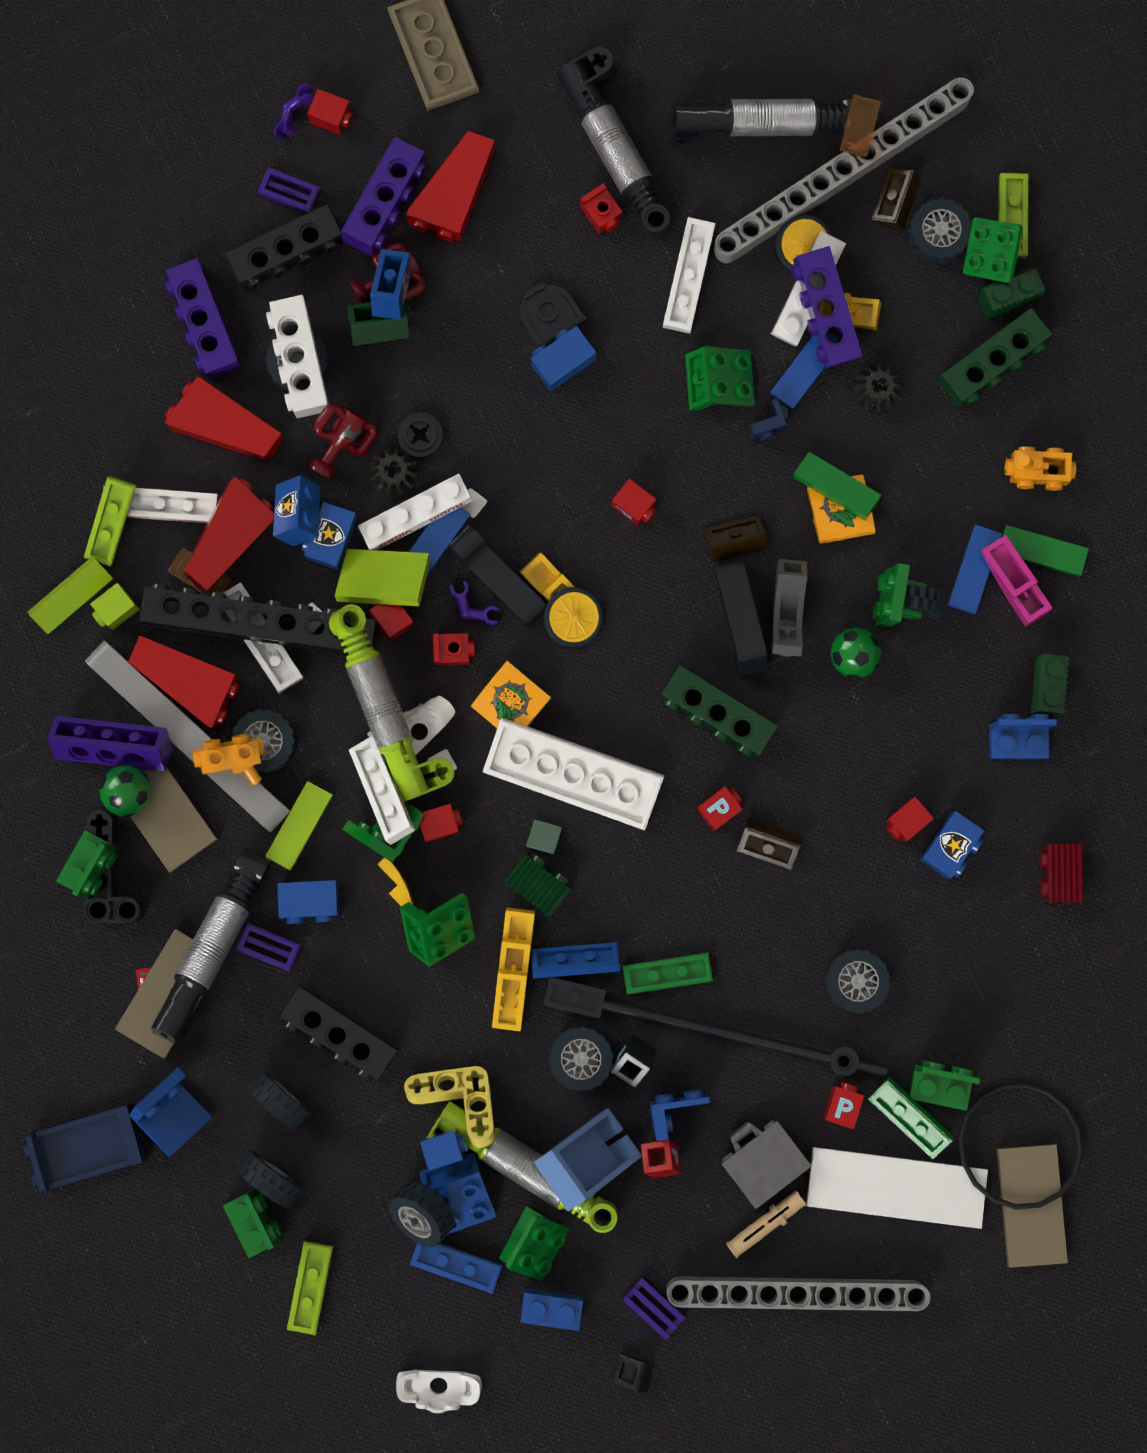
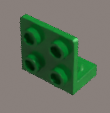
(719, 377)
(374, 838)
(87, 865)
(438, 932)
(942, 1087)
(253, 1223)

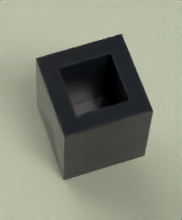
(633, 1060)

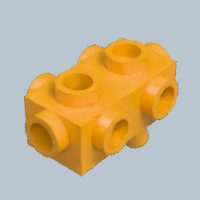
(1032, 466)
(236, 755)

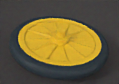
(798, 237)
(573, 617)

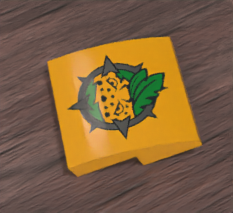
(836, 522)
(510, 697)

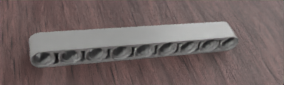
(182, 731)
(811, 1299)

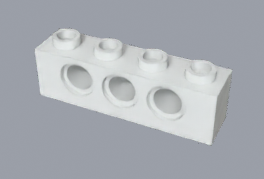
(294, 312)

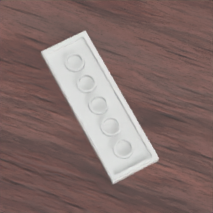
(573, 773)
(895, 1187)

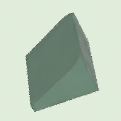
(544, 837)

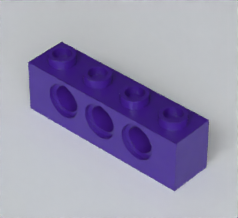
(398, 157)
(823, 264)
(192, 277)
(110, 743)

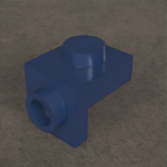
(767, 428)

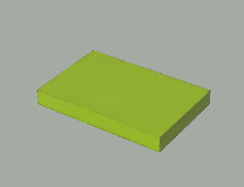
(383, 577)

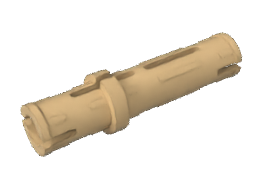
(794, 1202)

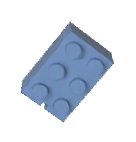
(584, 1162)

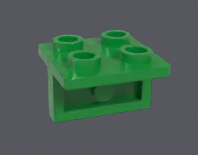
(993, 249)
(533, 1244)

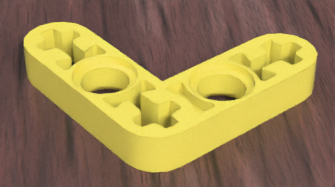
(462, 1089)

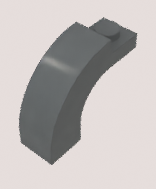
(788, 607)

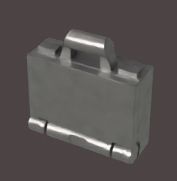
(764, 1162)

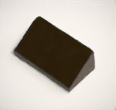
(896, 198)
(736, 538)
(769, 844)

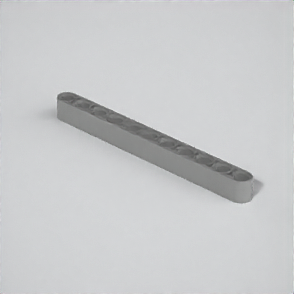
(856, 164)

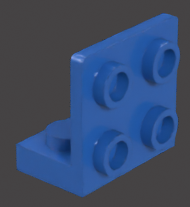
(1019, 737)
(170, 1114)
(662, 1120)
(463, 1191)

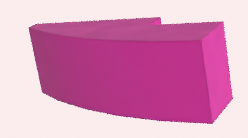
(1016, 581)

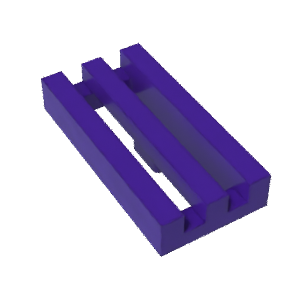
(311, 200)
(291, 956)
(672, 1325)

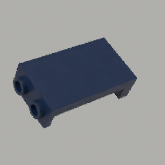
(84, 1148)

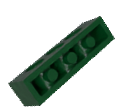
(1026, 327)
(759, 727)

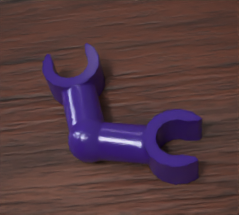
(302, 97)
(467, 612)

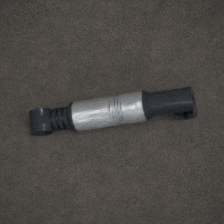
(754, 118)
(611, 138)
(209, 946)

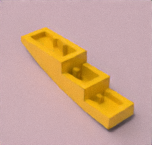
(513, 969)

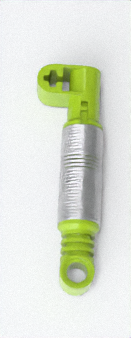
(383, 710)
(517, 1161)

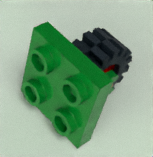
(904, 598)

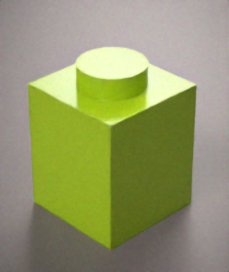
(113, 607)

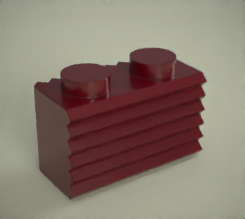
(1062, 873)

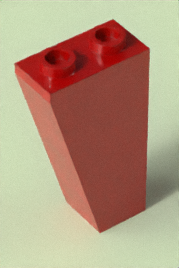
(453, 190)
(217, 419)
(229, 532)
(189, 681)

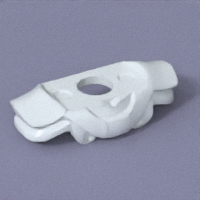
(433, 715)
(415, 1388)

